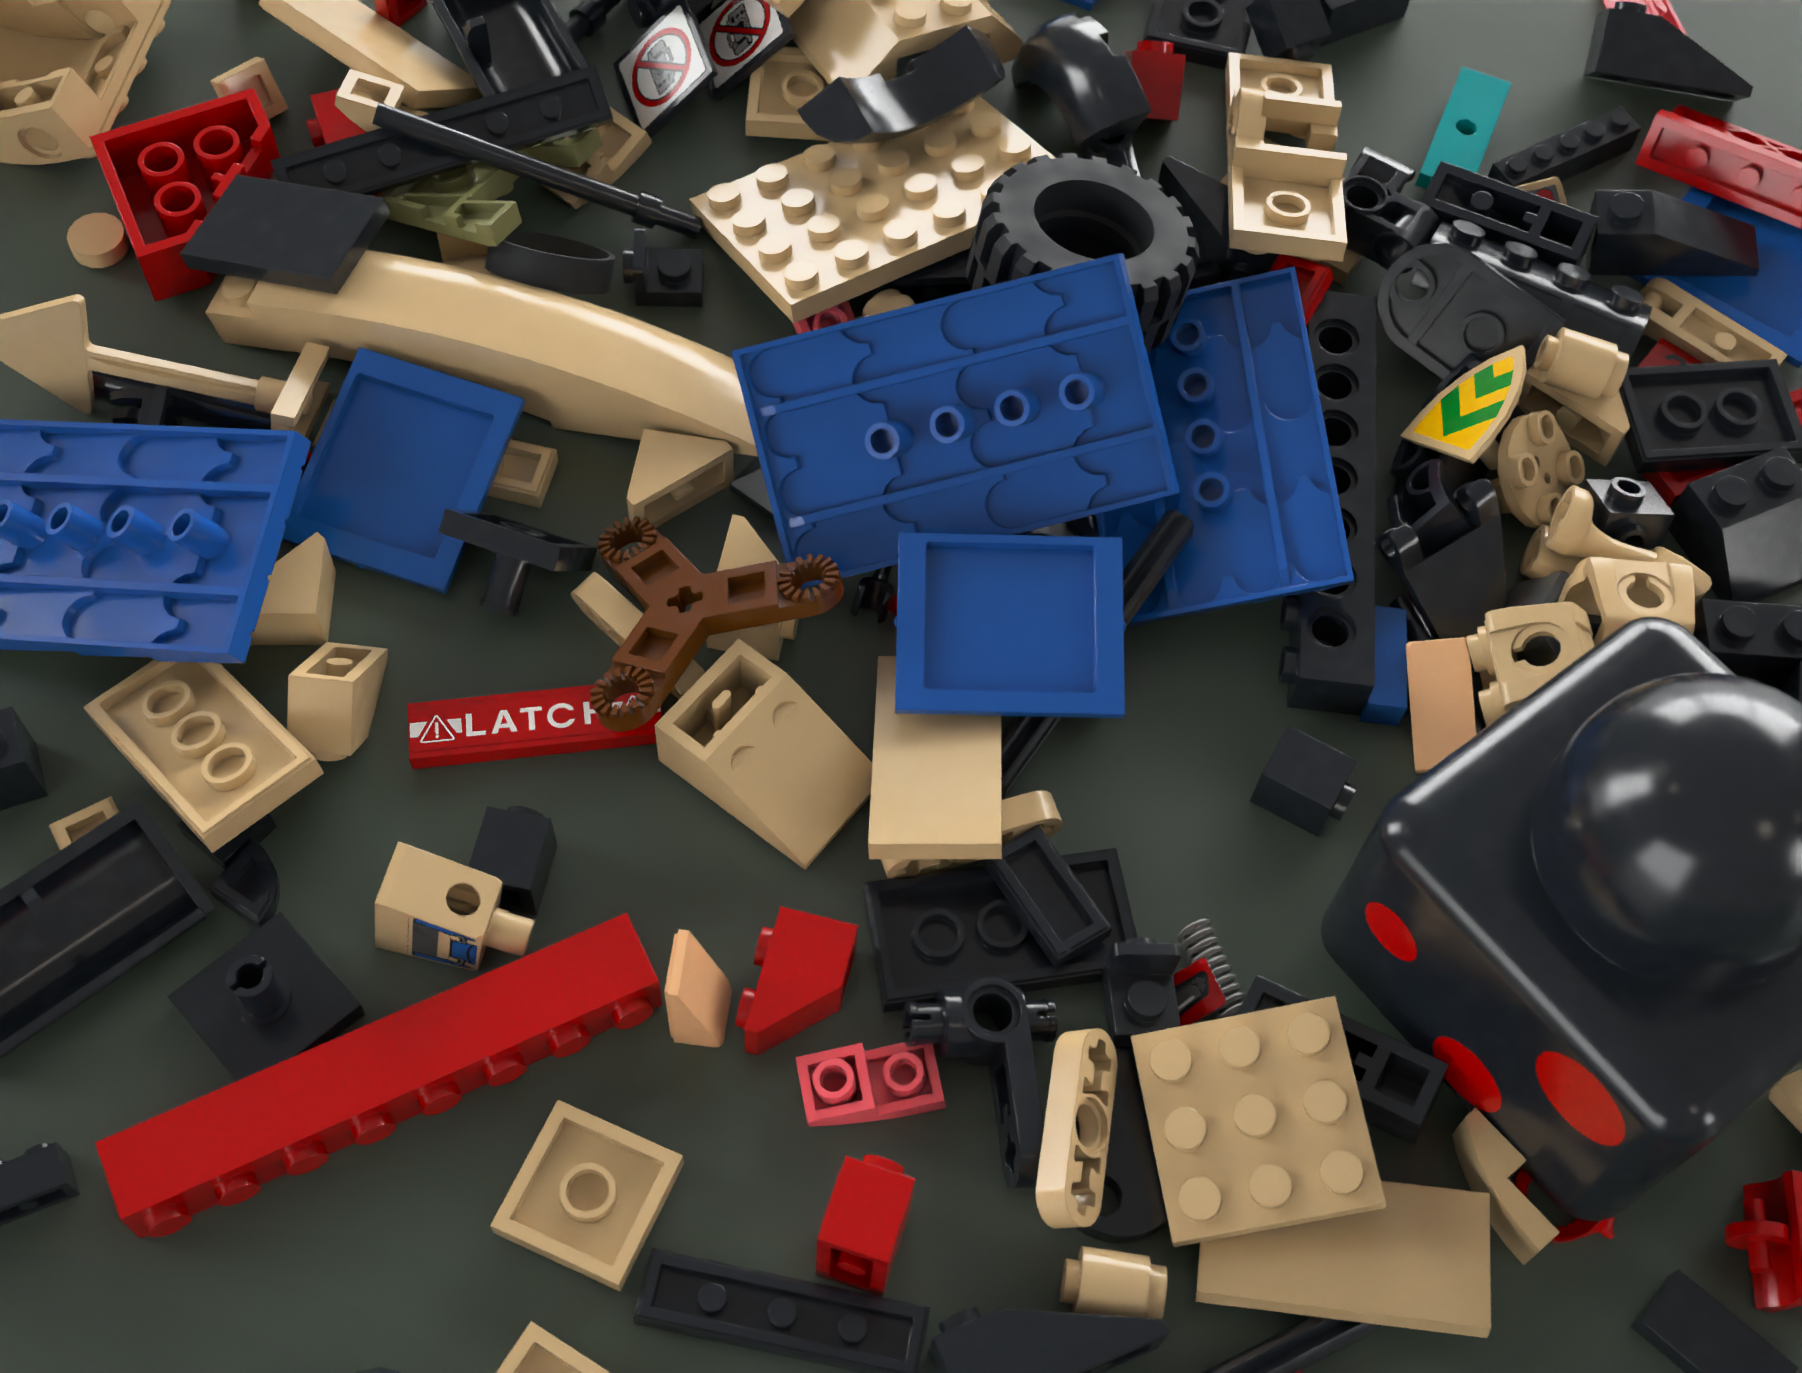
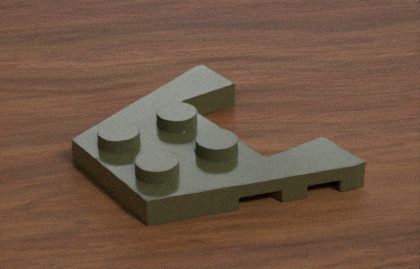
(463, 199)

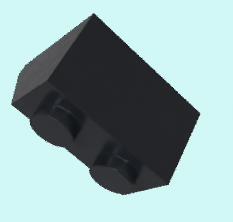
(1745, 526)

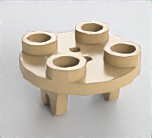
(1535, 468)

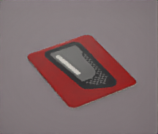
(1197, 992)

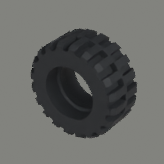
(1081, 211)

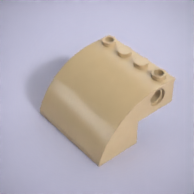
(68, 72)

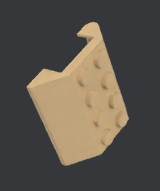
(871, 35)

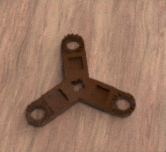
(721, 602)

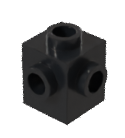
(1629, 511)

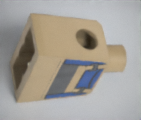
(444, 911)

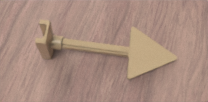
(54, 351)

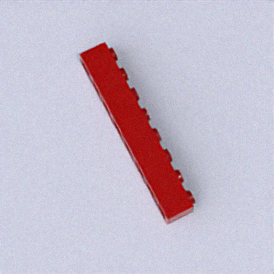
(377, 1077)

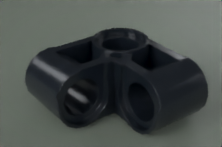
(1379, 218)

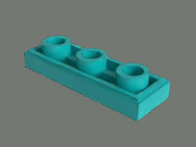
(1465, 123)

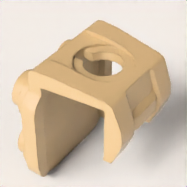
(1631, 590)
(1508, 632)

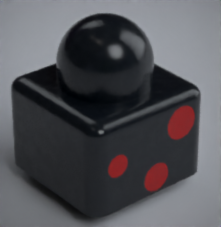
(1597, 913)

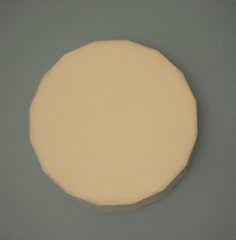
(98, 240)

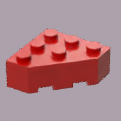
(173, 173)

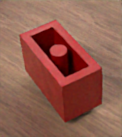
(864, 1223)

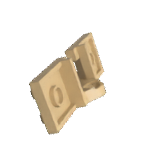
(1279, 194)

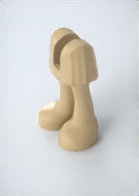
(1575, 538)

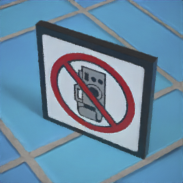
(742, 39)
(665, 68)

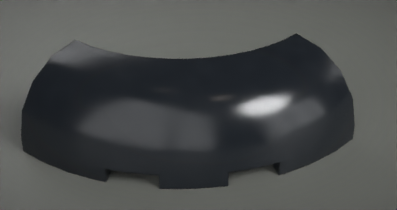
(1083, 78)
(934, 88)
(1428, 482)

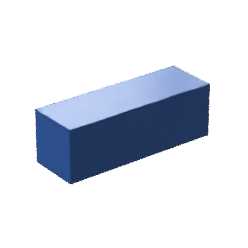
(1389, 696)

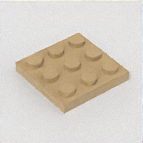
(1256, 1122)

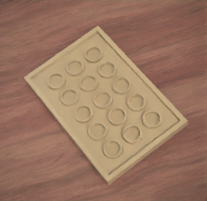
(862, 211)

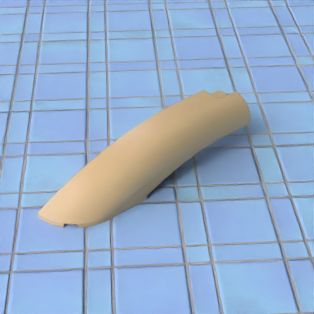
(559, 353)

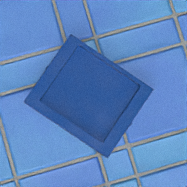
(1761, 303)
(394, 460)
(1010, 625)

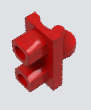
(1772, 1240)

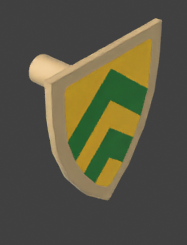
(1472, 410)

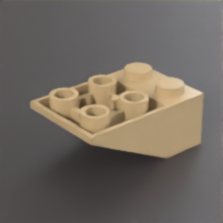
(765, 754)

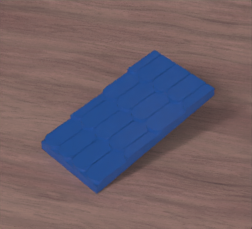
(958, 417)
(1245, 455)
(140, 536)

